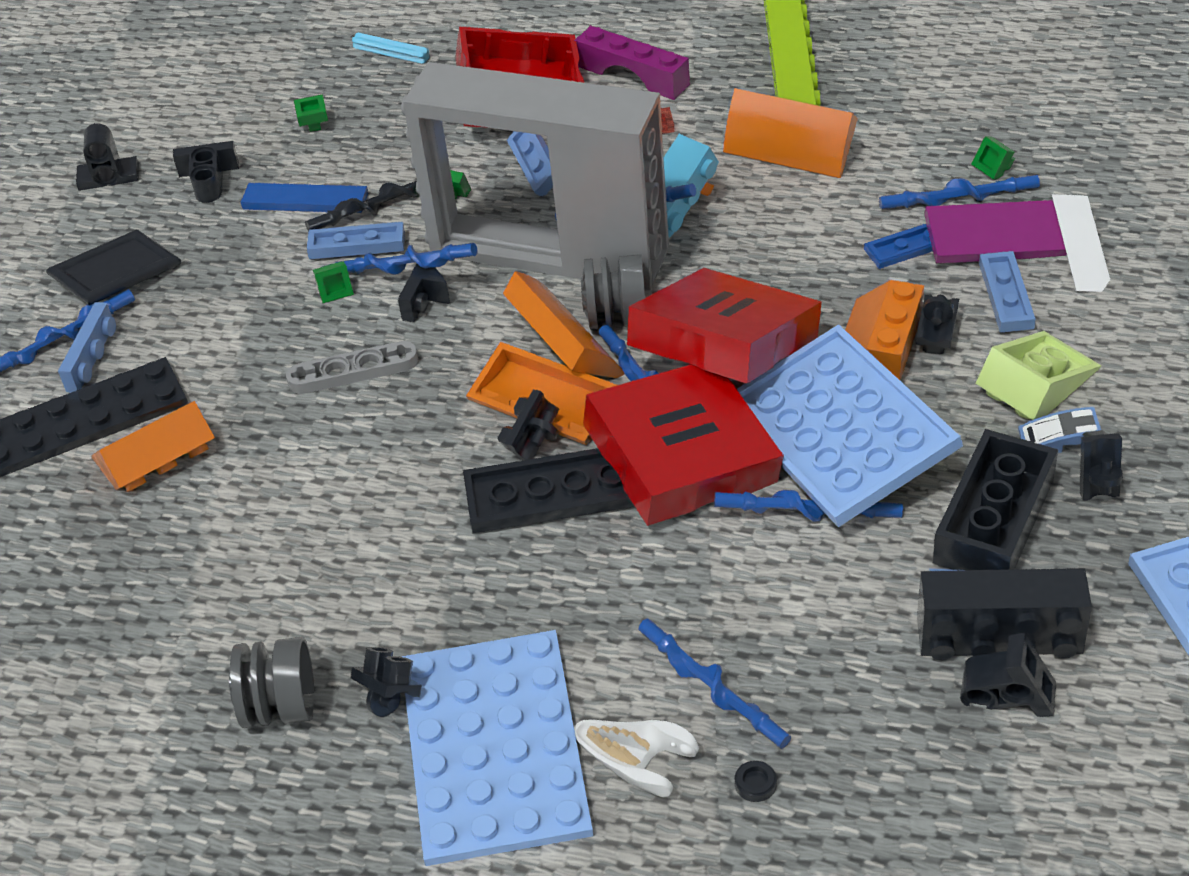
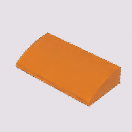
(789, 133)
(559, 327)
(517, 372)

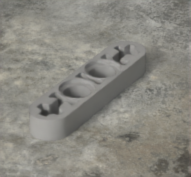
(351, 364)

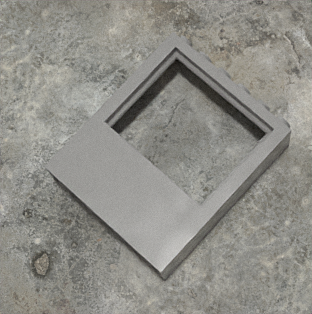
(602, 165)

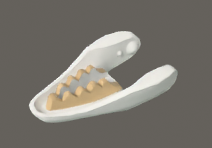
(631, 745)

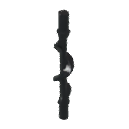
(353, 205)

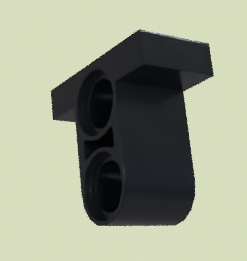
(103, 161)
(205, 167)
(1010, 679)

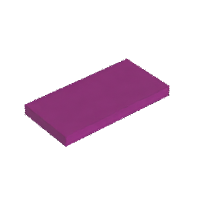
(969, 230)

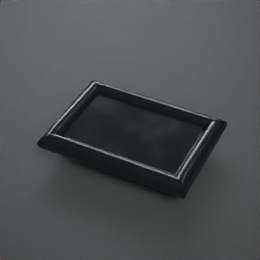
(113, 266)

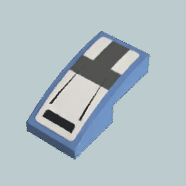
(1060, 427)

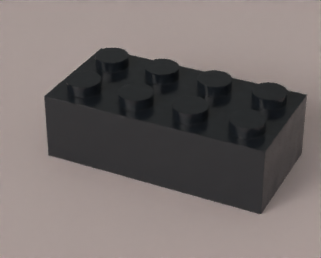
(995, 504)
(980, 609)

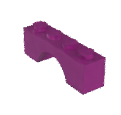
(657, 68)

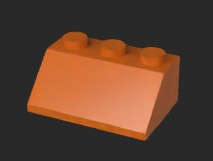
(887, 322)
(154, 447)

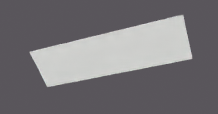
(1081, 242)

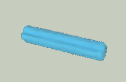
(391, 48)

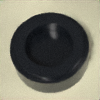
(755, 781)

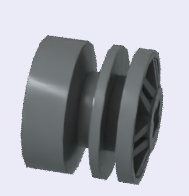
(611, 291)
(266, 682)

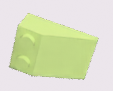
(1034, 373)

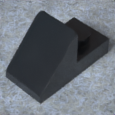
(421, 287)

